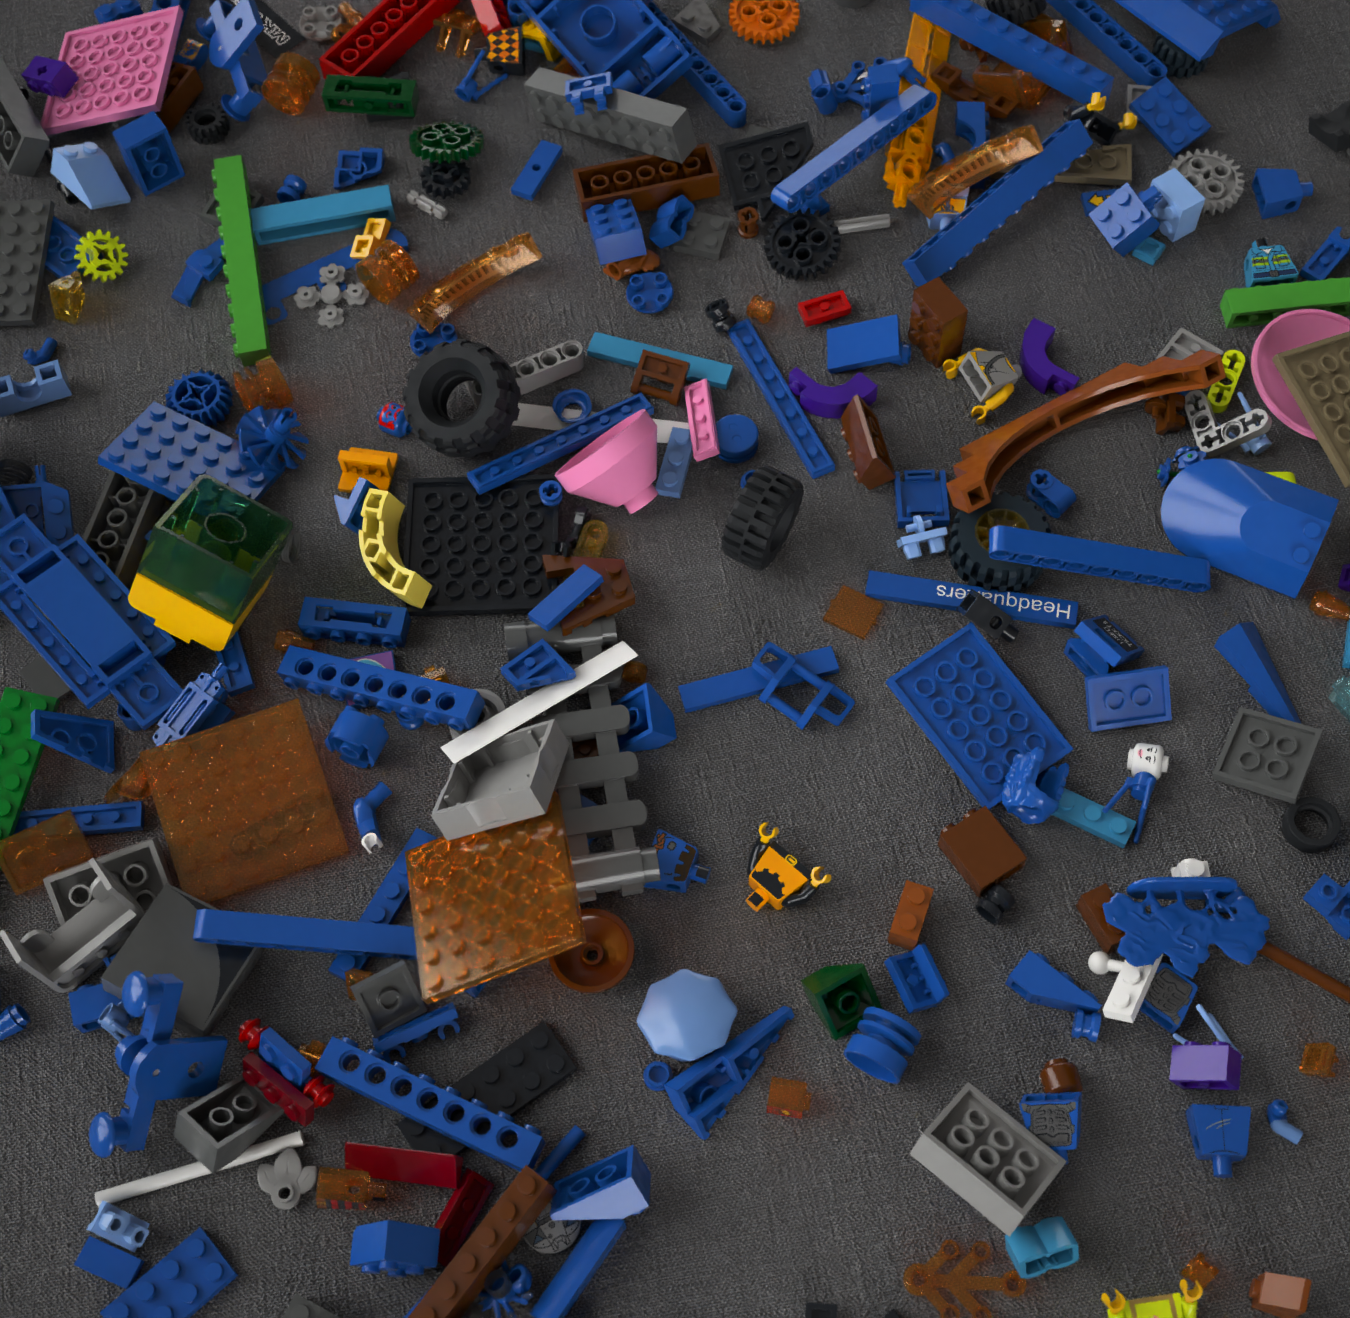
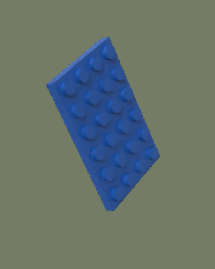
(171, 450)
(976, 712)

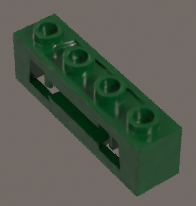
(370, 95)

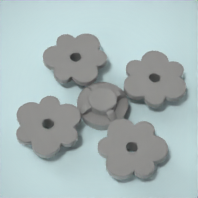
(331, 294)

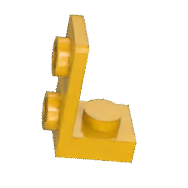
(532, 32)

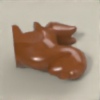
(632, 265)

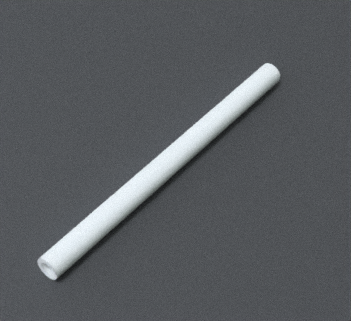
(196, 1170)

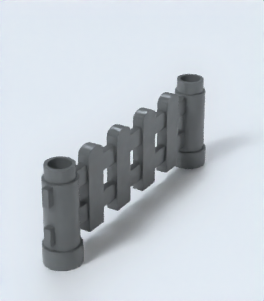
(626, 866)

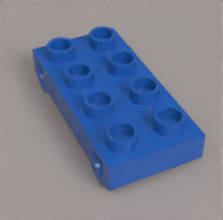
(612, 38)

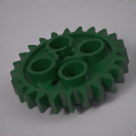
(446, 141)

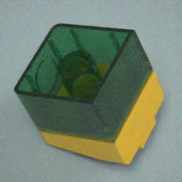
(208, 562)

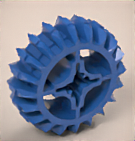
(209, 389)

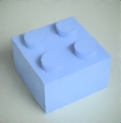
(1179, 207)

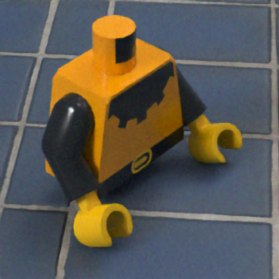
(779, 876)

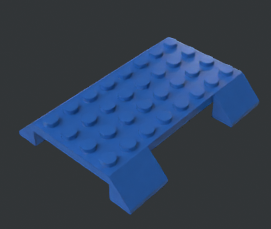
(1200, 24)

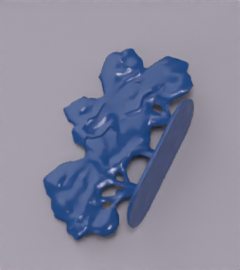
(1181, 930)

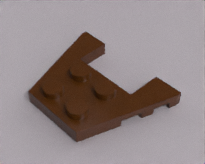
(608, 598)

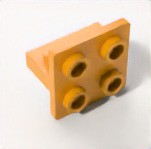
(368, 464)

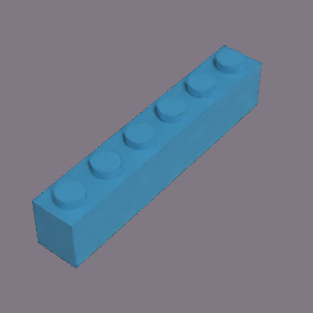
(321, 214)

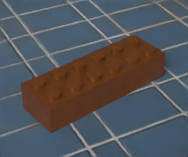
(648, 180)

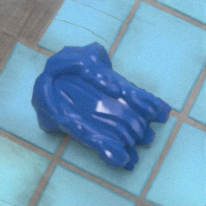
(1032, 800)

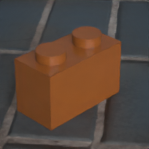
(910, 915)

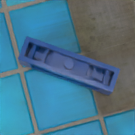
(354, 622)

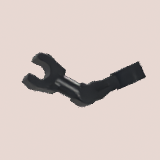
(565, 547)

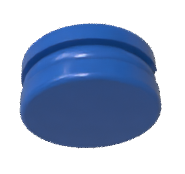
(737, 438)

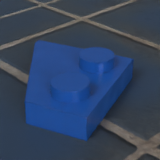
(537, 667)

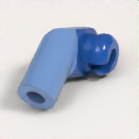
(1279, 1124)

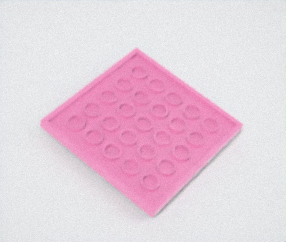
(119, 70)

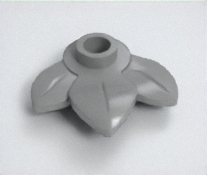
(286, 1174)

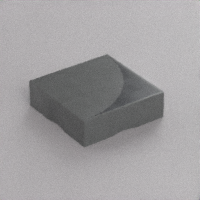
(166, 945)

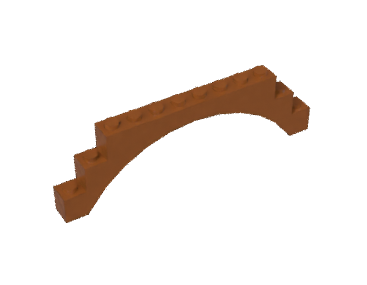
(994, 453)

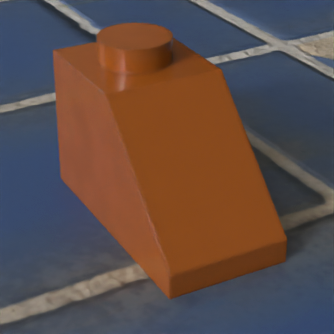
(1280, 1294)

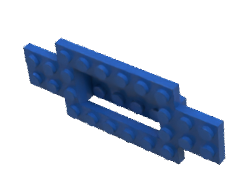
(92, 614)

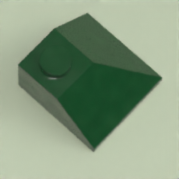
(841, 996)

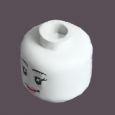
(1147, 758)

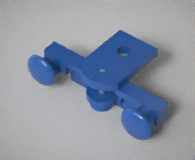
(236, 50)
(155, 1063)

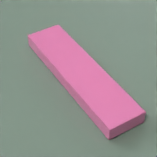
(701, 420)

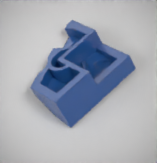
(357, 166)

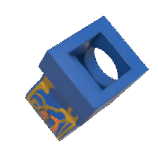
(192, 54)

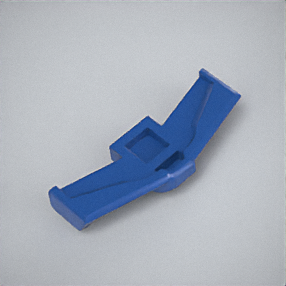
(200, 266)

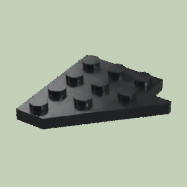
(762, 162)

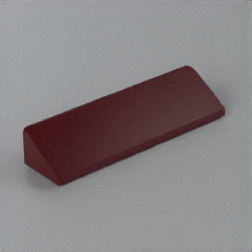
(404, 1164)

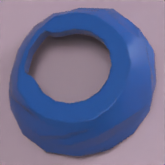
(568, 397)

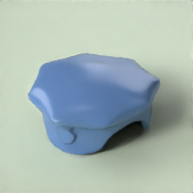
(686, 1015)

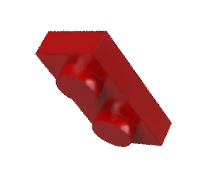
(824, 308)

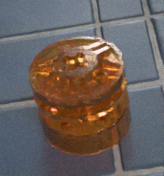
(291, 83)
(387, 272)
(263, 386)

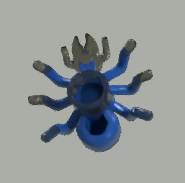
(501, 1289)

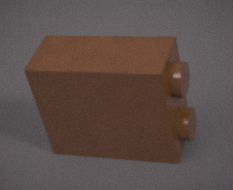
(981, 850)

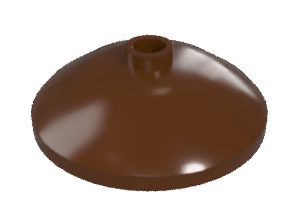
(610, 941)

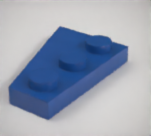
(77, 736)

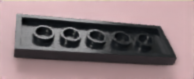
(502, 1083)

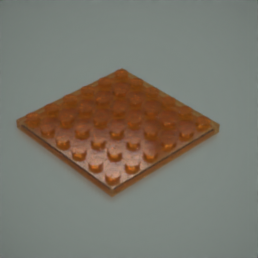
(244, 802)
(492, 902)

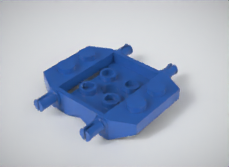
(56, 506)

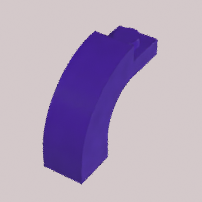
(1035, 364)
(830, 401)

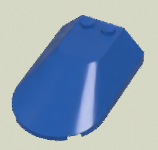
(1247, 522)

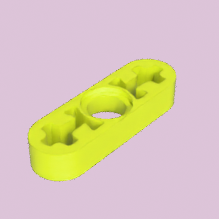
(1233, 375)

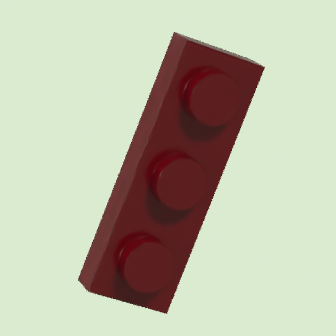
(278, 1089)
(461, 1214)

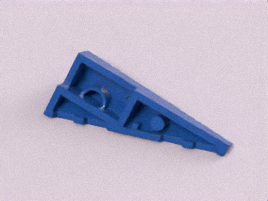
(1250, 658)
(709, 1085)

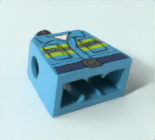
(1268, 265)

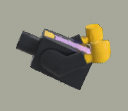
(1098, 126)

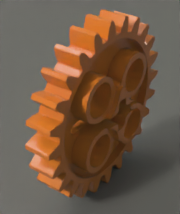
(763, 19)

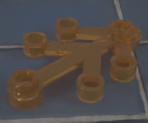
(957, 1282)

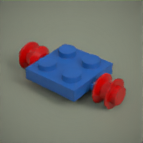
(285, 1061)

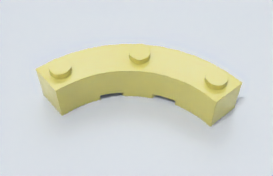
(380, 548)

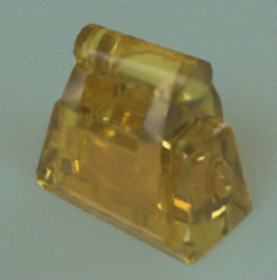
(67, 297)

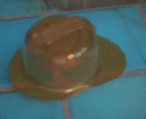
(131, 785)

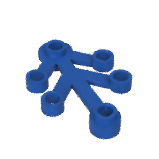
(846, 90)

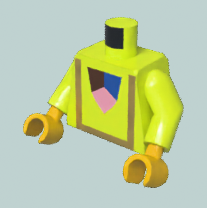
(1157, 1306)

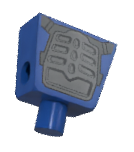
(1168, 997)
(1054, 1119)

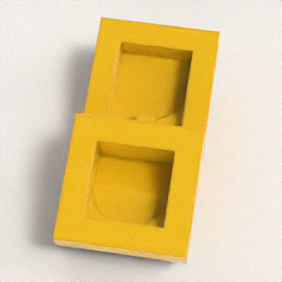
(373, 237)

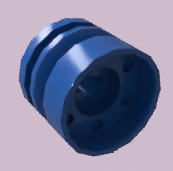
(882, 1045)

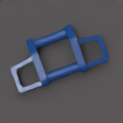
(815, 707)

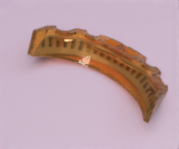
(972, 167)
(471, 279)

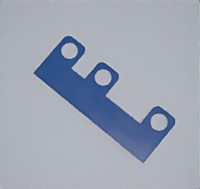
(304, 276)

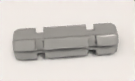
(427, 204)

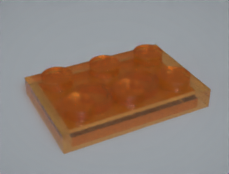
(43, 851)

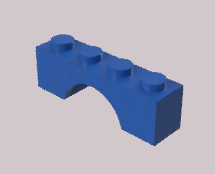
(970, 125)

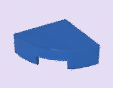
(398, 237)

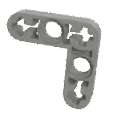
(1213, 431)

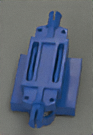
(196, 708)

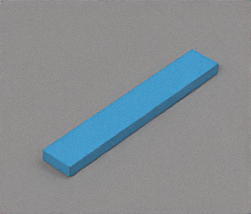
(629, 353)

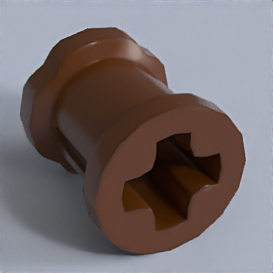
(751, 224)

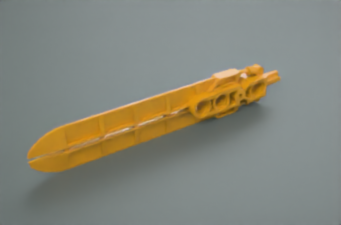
(912, 148)

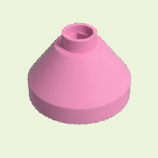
(616, 465)

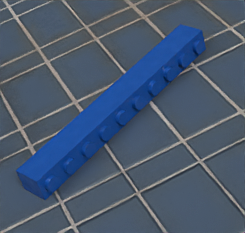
(1017, 47)
(998, 203)

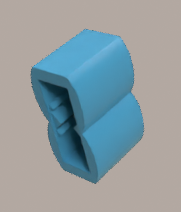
(1042, 1247)

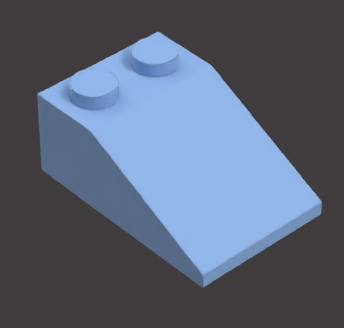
(89, 175)

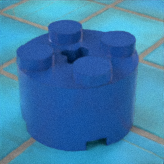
(357, 737)

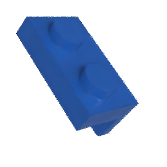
(917, 979)

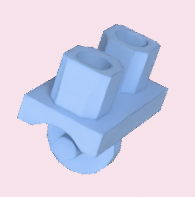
(933, 537)
(119, 1227)

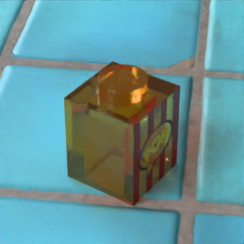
(788, 1097)

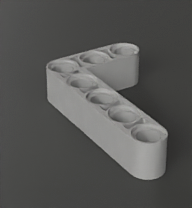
(536, 370)

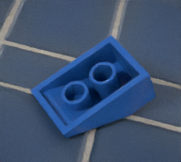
(604, 1189)

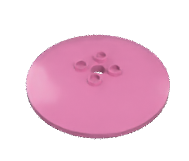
(1283, 334)

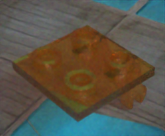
(457, 19)

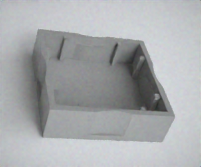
(502, 781)

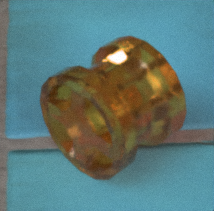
(760, 309)
(1199, 1269)

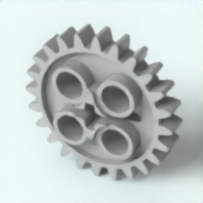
(1212, 177)

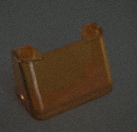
(1015, 81)

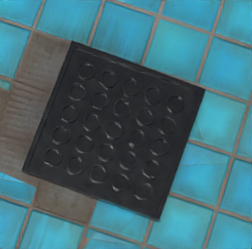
(480, 548)

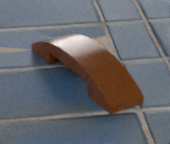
(951, 82)

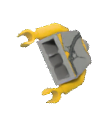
(988, 376)

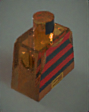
(334, 1187)

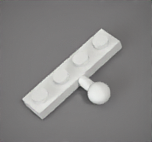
(1128, 988)

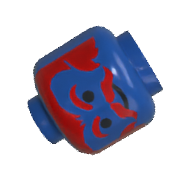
(393, 421)

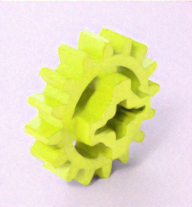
(93, 249)

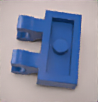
(588, 87)

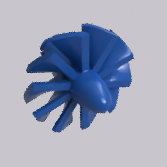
(268, 433)

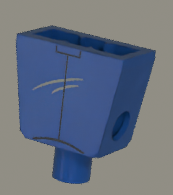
(1219, 1134)

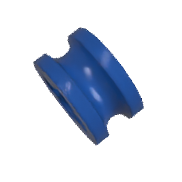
(545, 489)

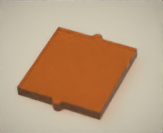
(853, 612)

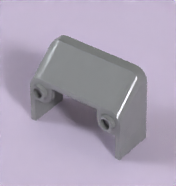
(83, 941)

